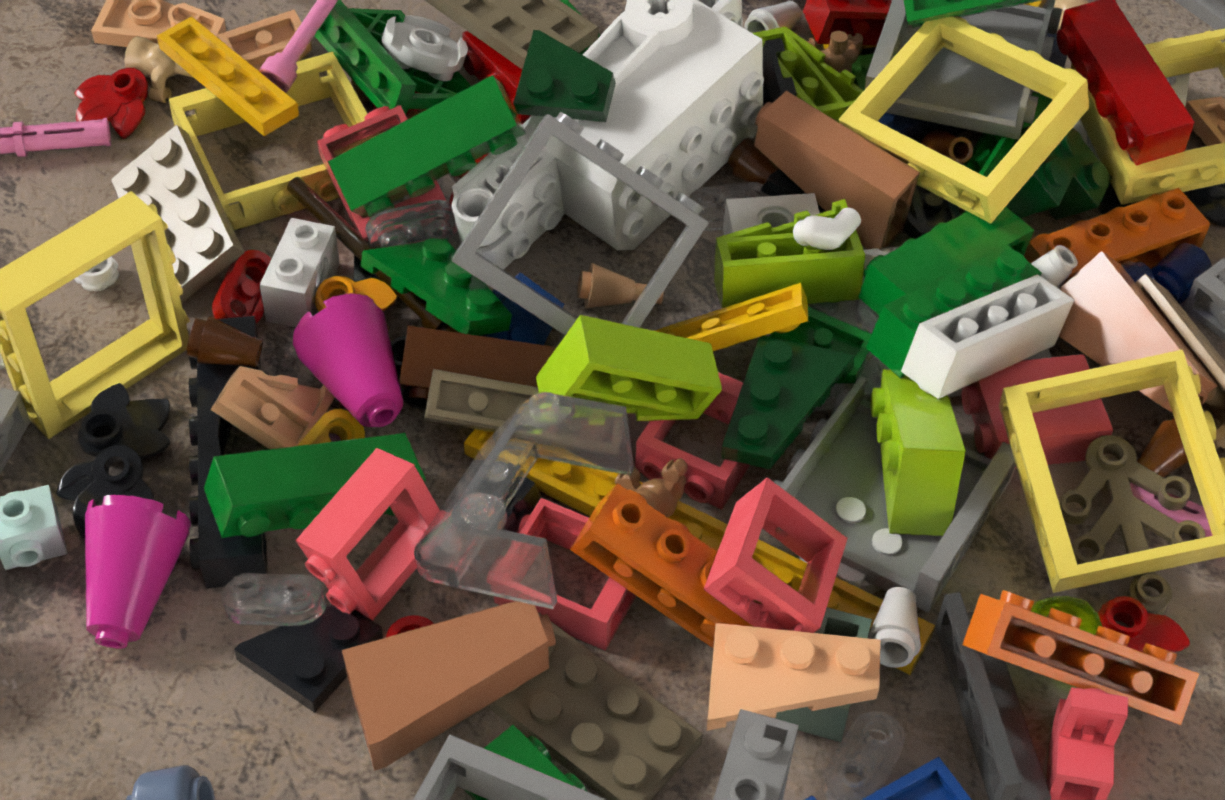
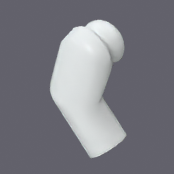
(827, 232)

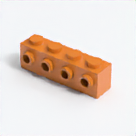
(1129, 233)
(654, 561)
(1078, 658)

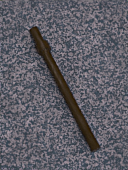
(356, 245)

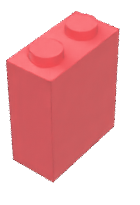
(1062, 430)

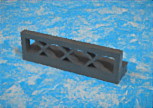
(990, 711)

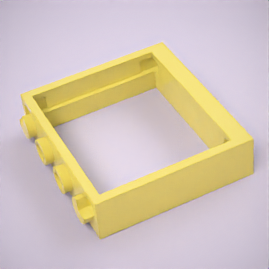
(1183, 170)
(941, 175)
(271, 197)
(125, 361)
(1197, 435)

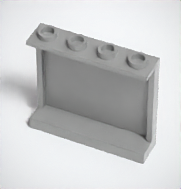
(960, 90)
(848, 463)

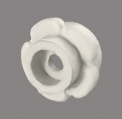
(99, 276)

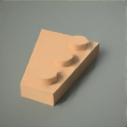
(127, 19)
(787, 671)

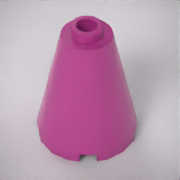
(352, 357)
(128, 564)

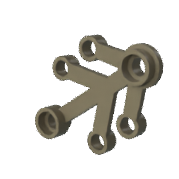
(1128, 512)

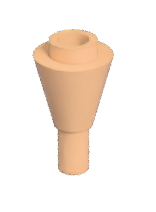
(606, 288)

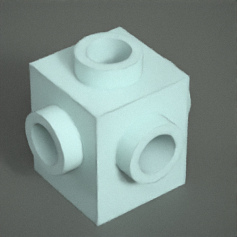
(29, 528)

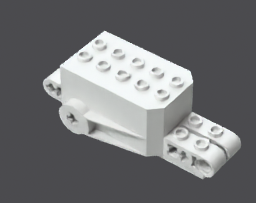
(678, 108)

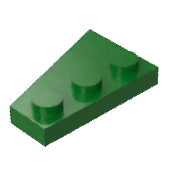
(447, 288)

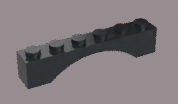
(217, 556)

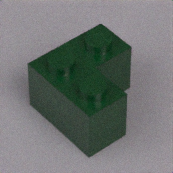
(1065, 182)

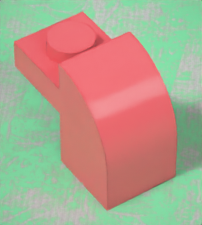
(1083, 744)

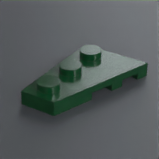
(778, 396)

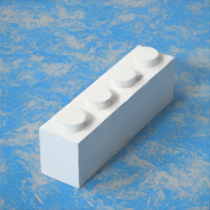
(986, 336)

